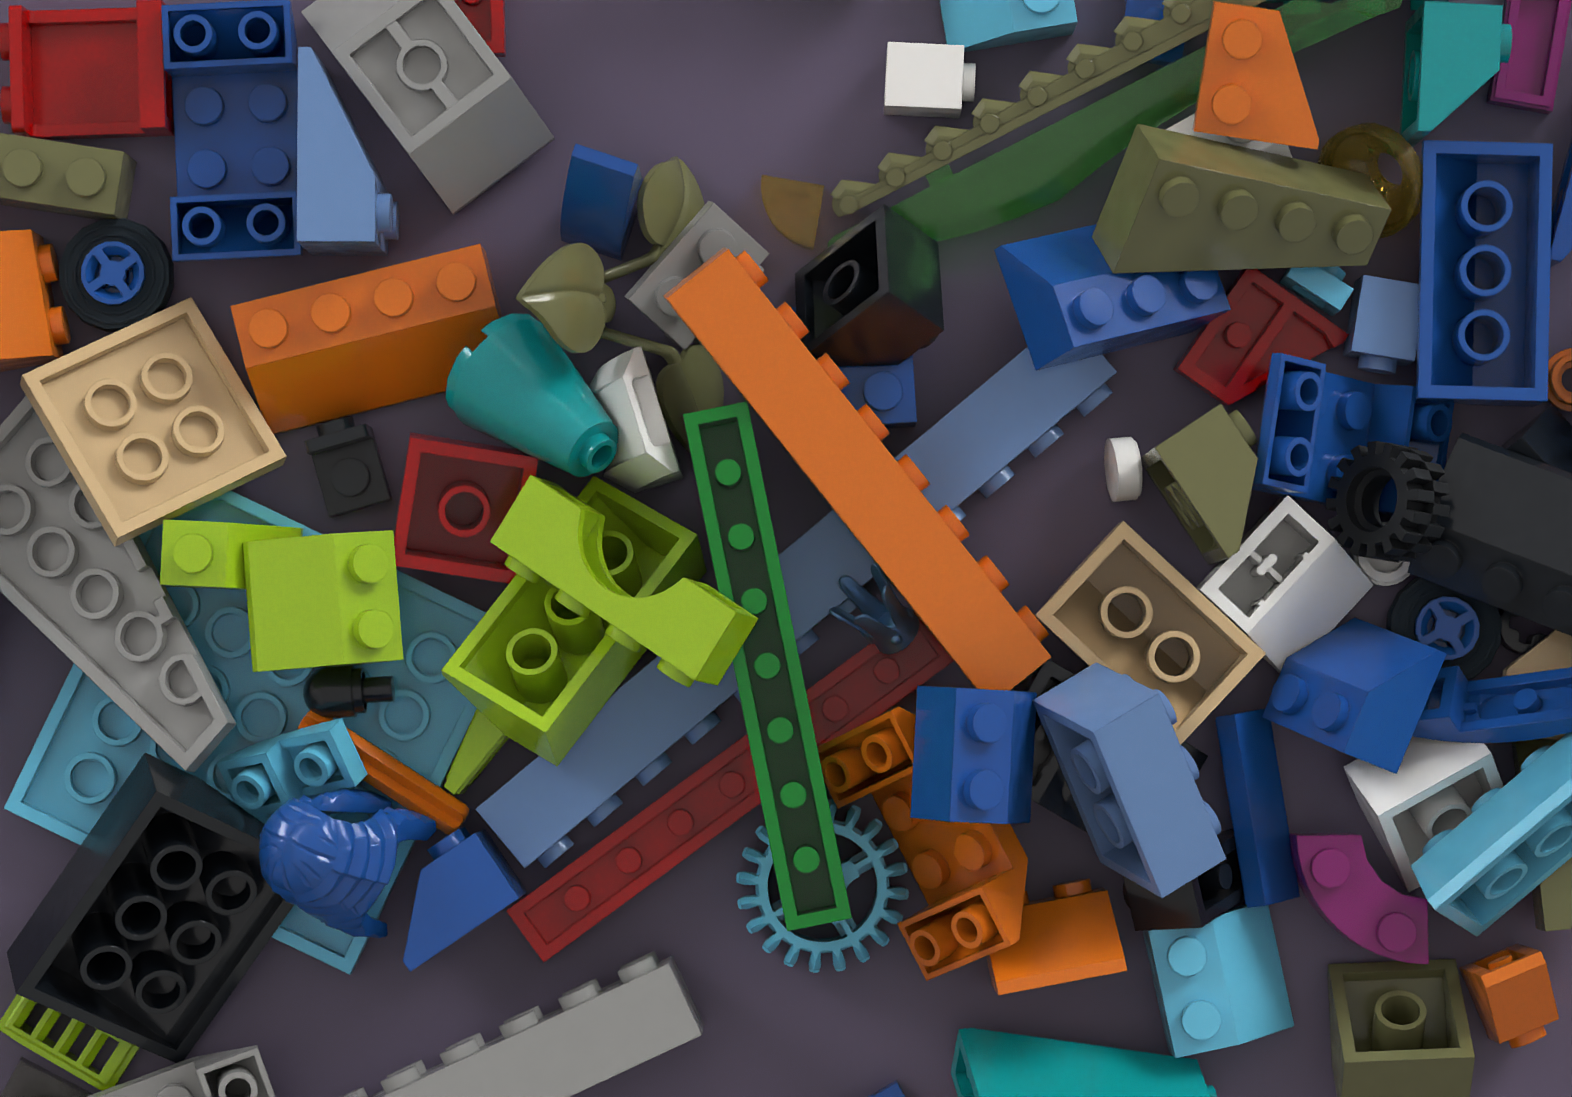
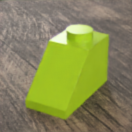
(211, 552)

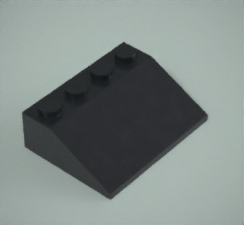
(152, 914)

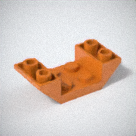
(964, 869)

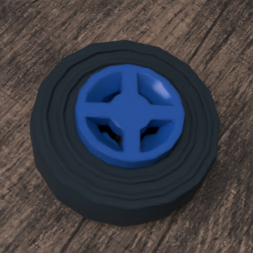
(101, 257)
(1465, 622)

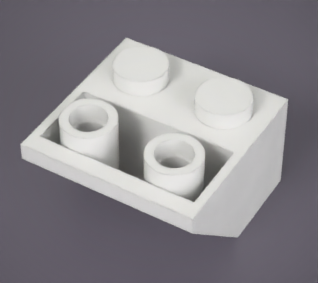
(1286, 582)

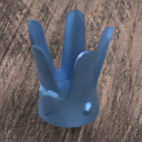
(882, 623)

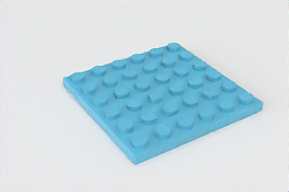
(95, 745)

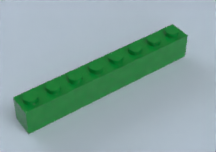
(768, 668)

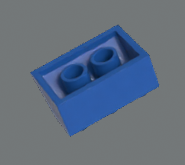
(1081, 310)

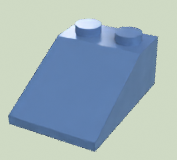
(339, 190)

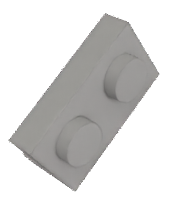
(695, 244)

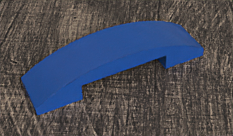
(1498, 707)

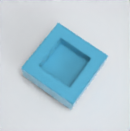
(1319, 286)

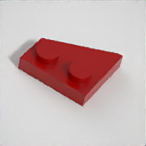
(1235, 349)

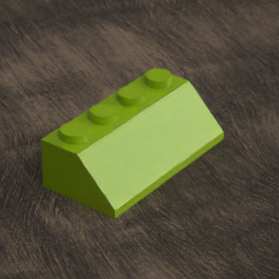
(548, 669)

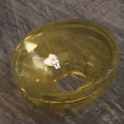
(1358, 151)

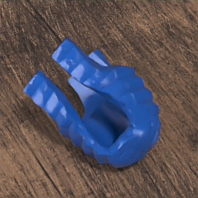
(334, 865)

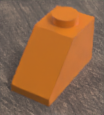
(1512, 994)

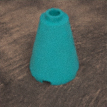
(531, 397)

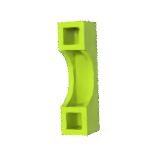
(561, 540)

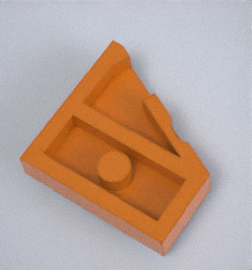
(1252, 80)

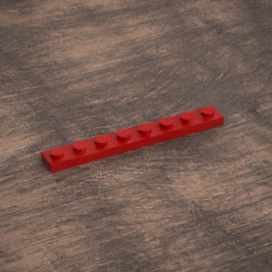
(711, 800)

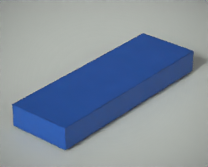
(1257, 808)

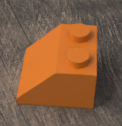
(29, 321)
(1060, 941)

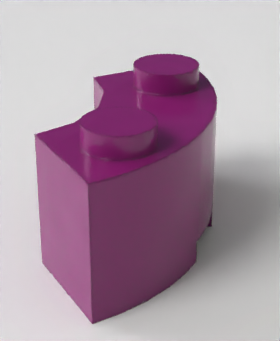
(1355, 900)

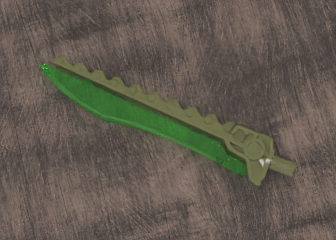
(1069, 150)

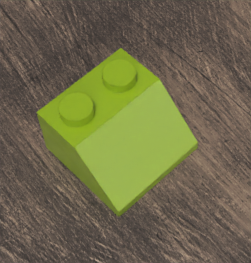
(323, 601)

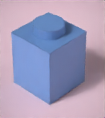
(1382, 324)

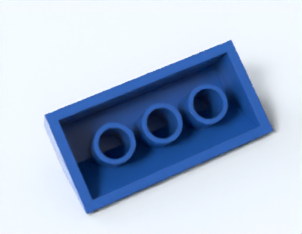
(1484, 273)

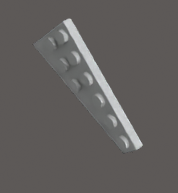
(100, 599)

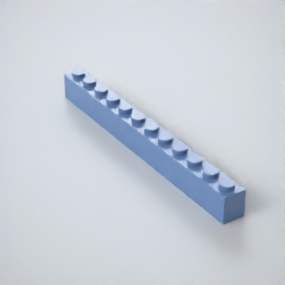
(653, 712)

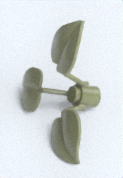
(575, 302)

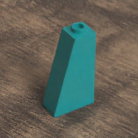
(1030, 1066)

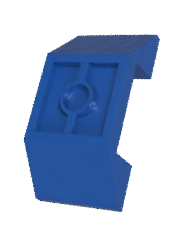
(233, 129)
(1320, 416)

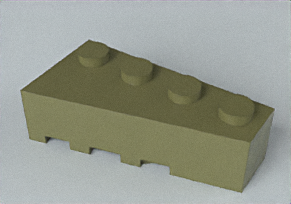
(1233, 208)

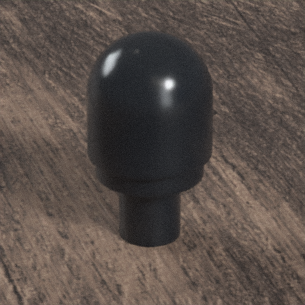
(345, 691)

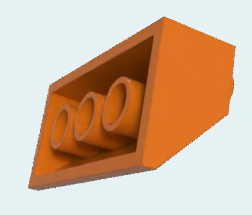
(364, 337)

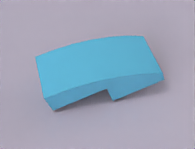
(292, 765)

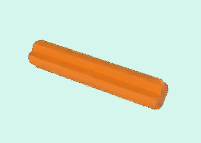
(403, 783)

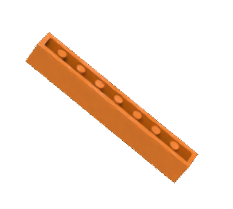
(856, 472)

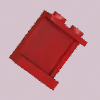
(86, 73)

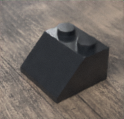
(872, 293)

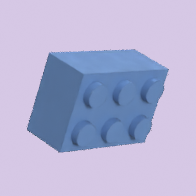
(1131, 778)

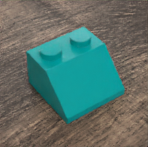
(1447, 59)

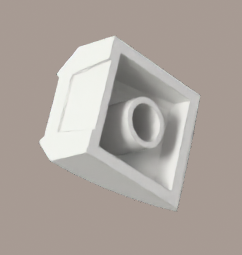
(644, 444)

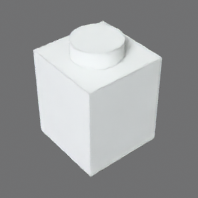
(927, 80)

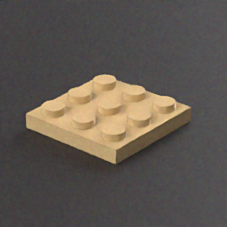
(152, 421)

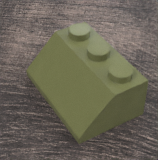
(1208, 479)

